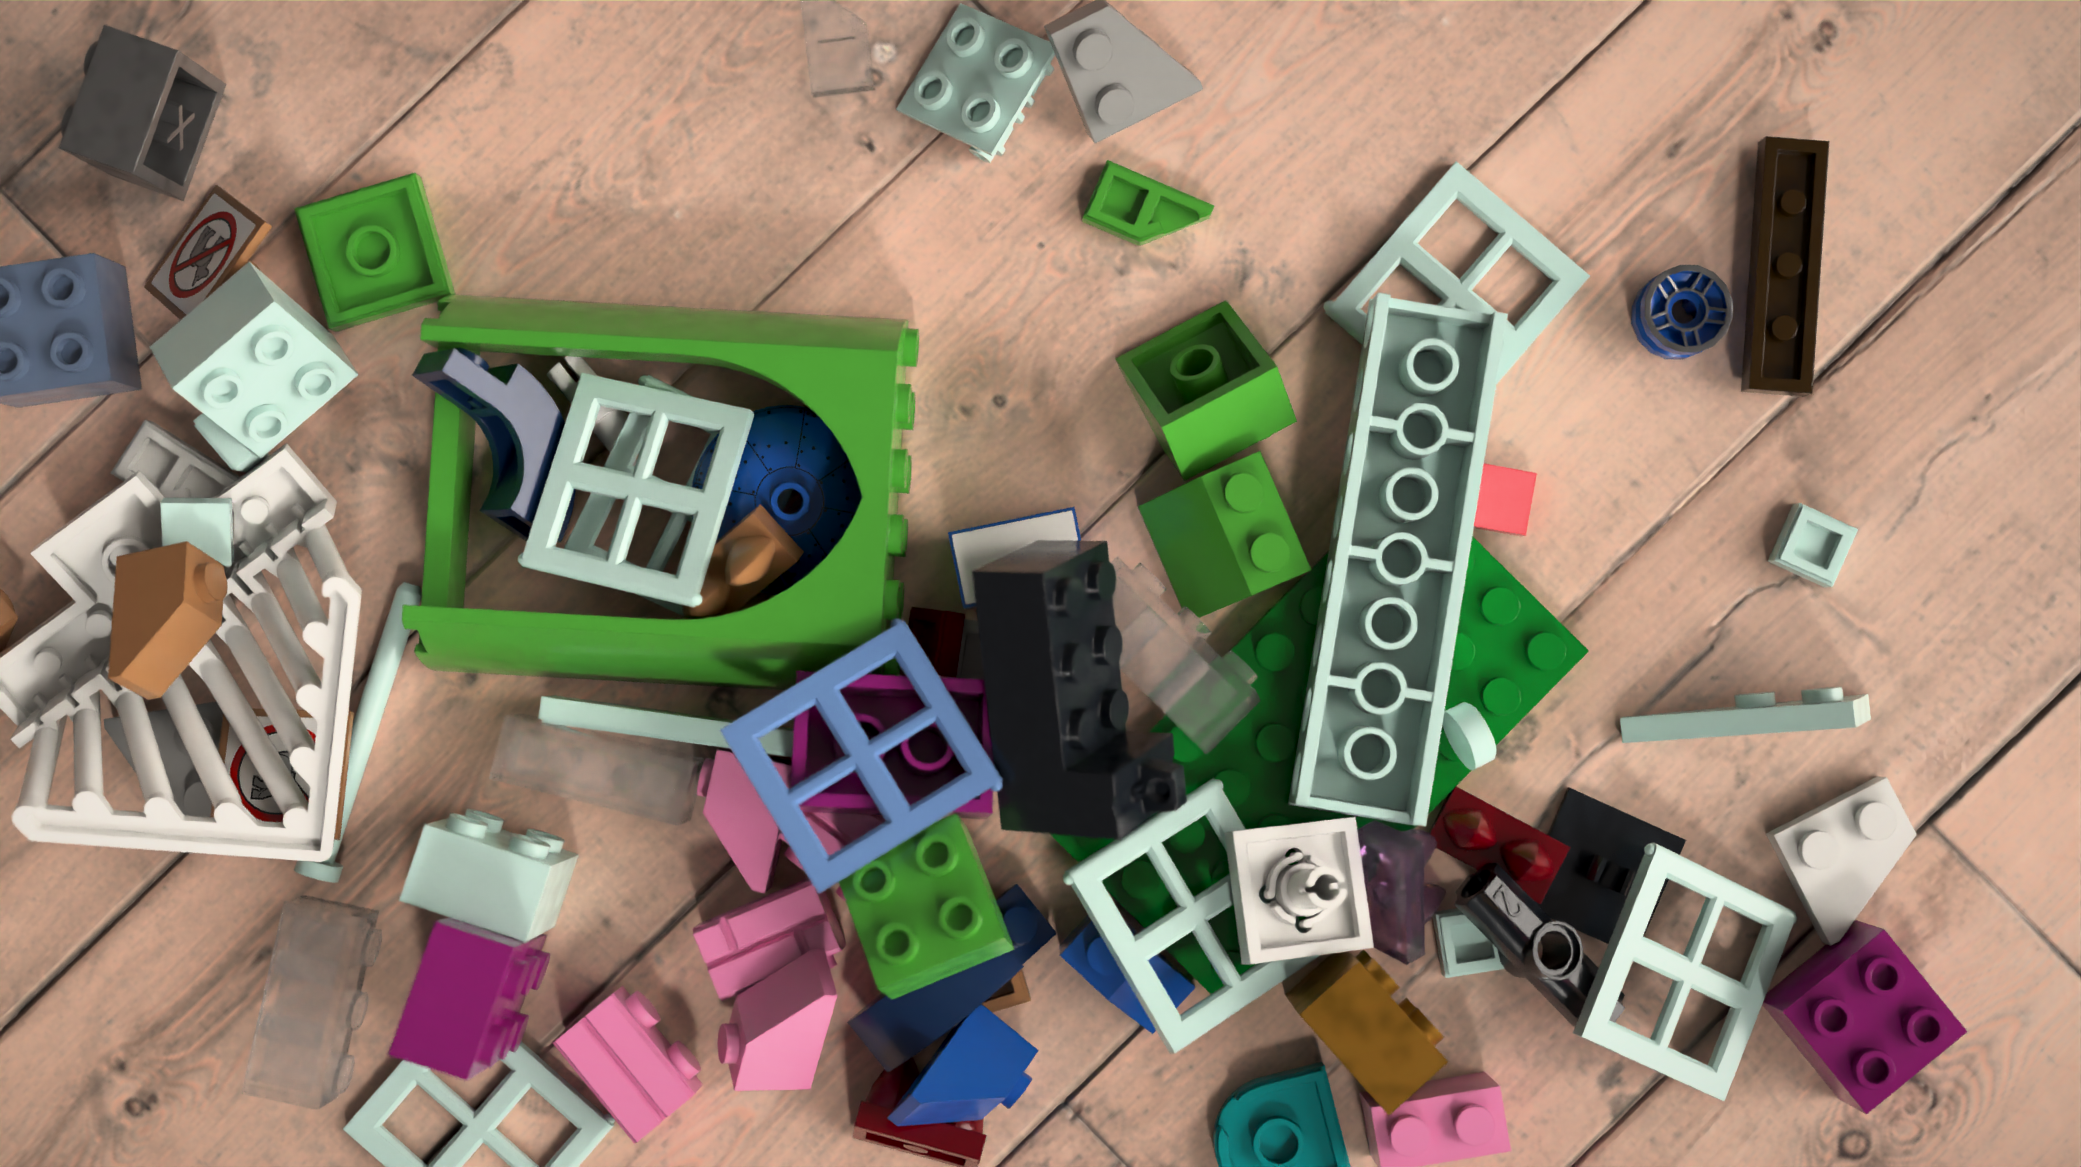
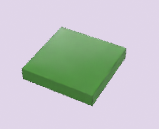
(374, 252)

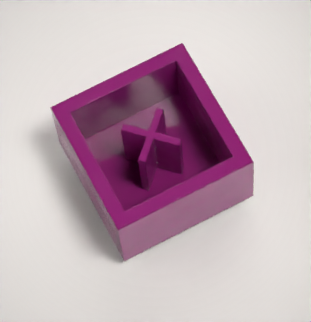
(1863, 1016)

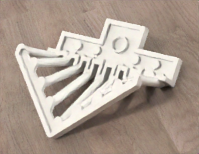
(66, 663)

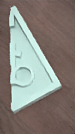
(1753, 715)

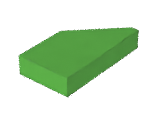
(1140, 207)

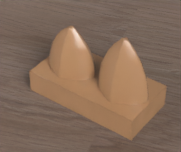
(744, 564)

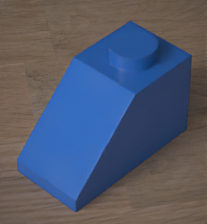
(1094, 962)
(968, 1073)

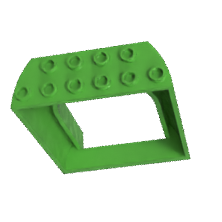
(835, 365)

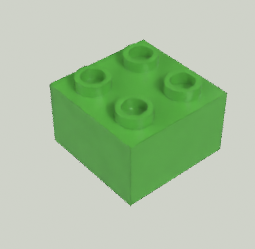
(925, 909)

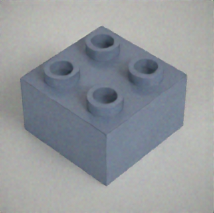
(65, 331)

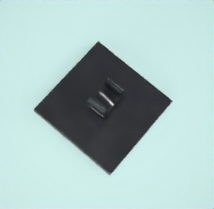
(1600, 863)

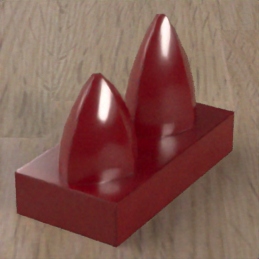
(1484, 834)
(948, 1143)

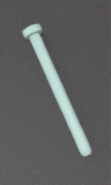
(368, 719)

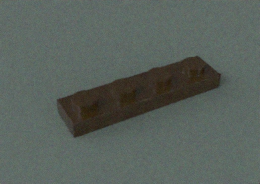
(1785, 266)

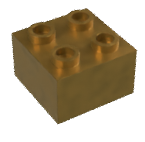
(1375, 1038)

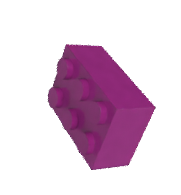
(916, 764)
(468, 999)

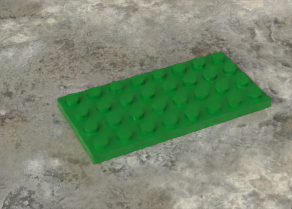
(1502, 664)

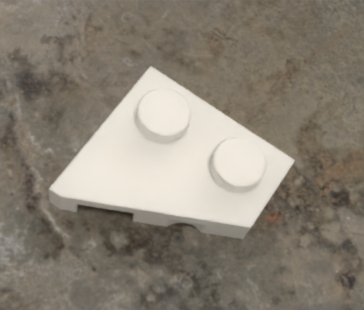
(1843, 853)

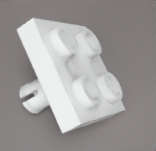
(1323, 887)

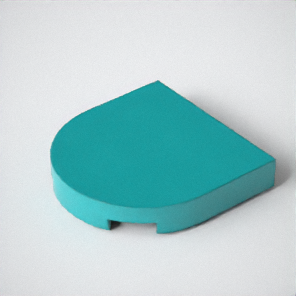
(1281, 1122)

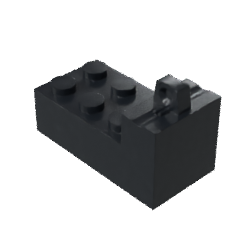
(1061, 700)

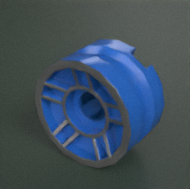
(1703, 297)

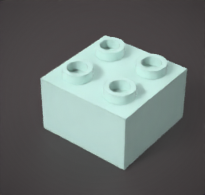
(253, 360)
(490, 875)

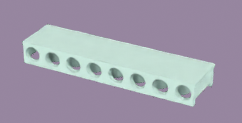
(1397, 560)

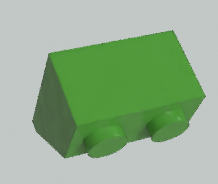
(1207, 389)
(1224, 536)

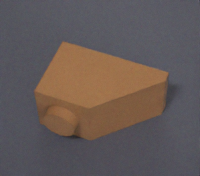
(162, 615)

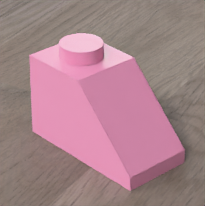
(741, 816)
(780, 1026)

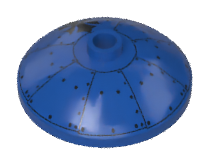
(798, 452)

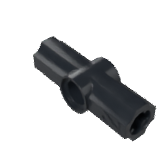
(1515, 928)

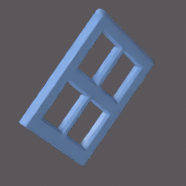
(861, 756)

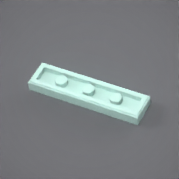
(652, 723)

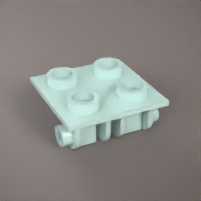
(978, 81)

